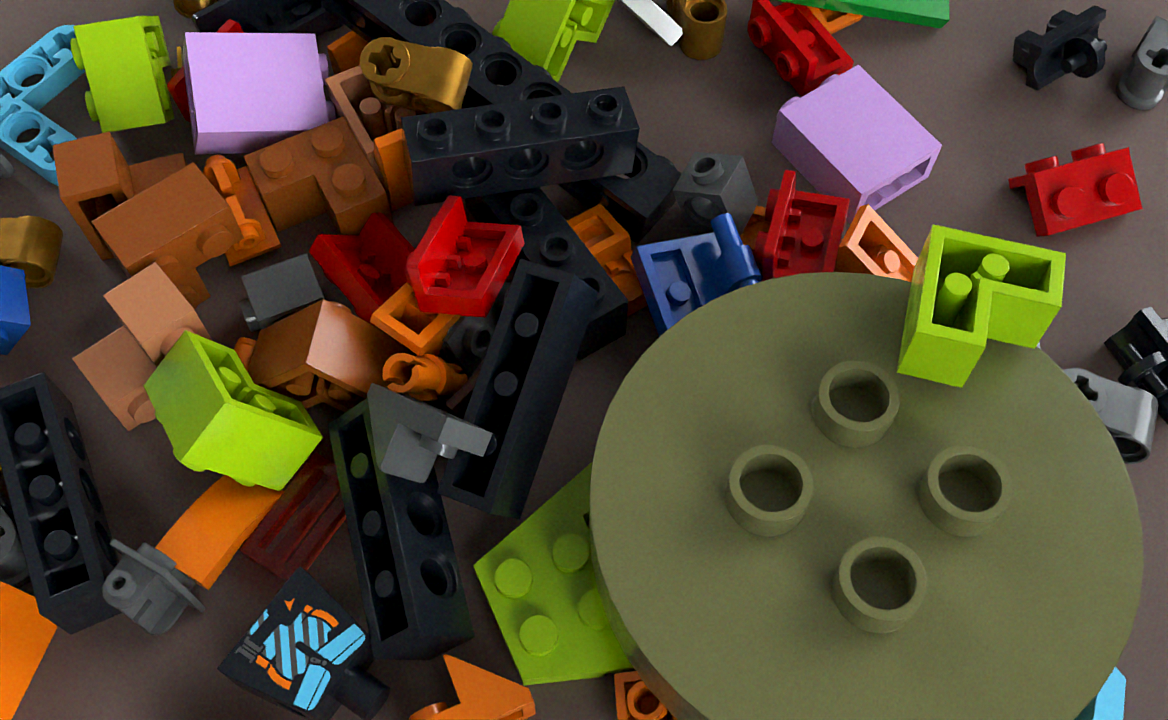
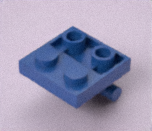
(693, 271)

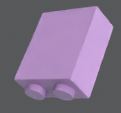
(253, 89)
(855, 141)

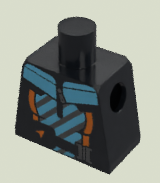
(307, 655)

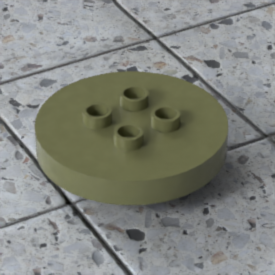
(854, 539)

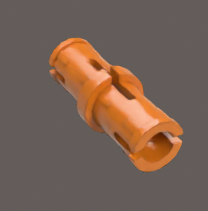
(423, 376)

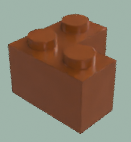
(318, 175)
(97, 179)
(172, 224)
(323, 356)

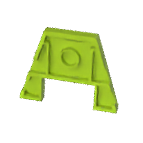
(548, 595)

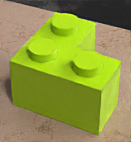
(548, 29)
(124, 72)
(973, 291)
(225, 419)

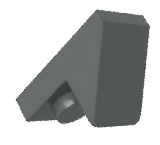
(413, 433)

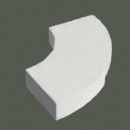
(654, 19)

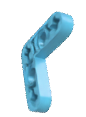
(23, 111)

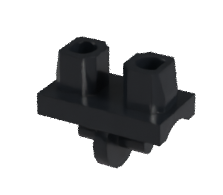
(1066, 47)
(1143, 354)

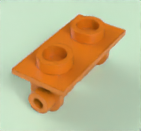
(247, 207)

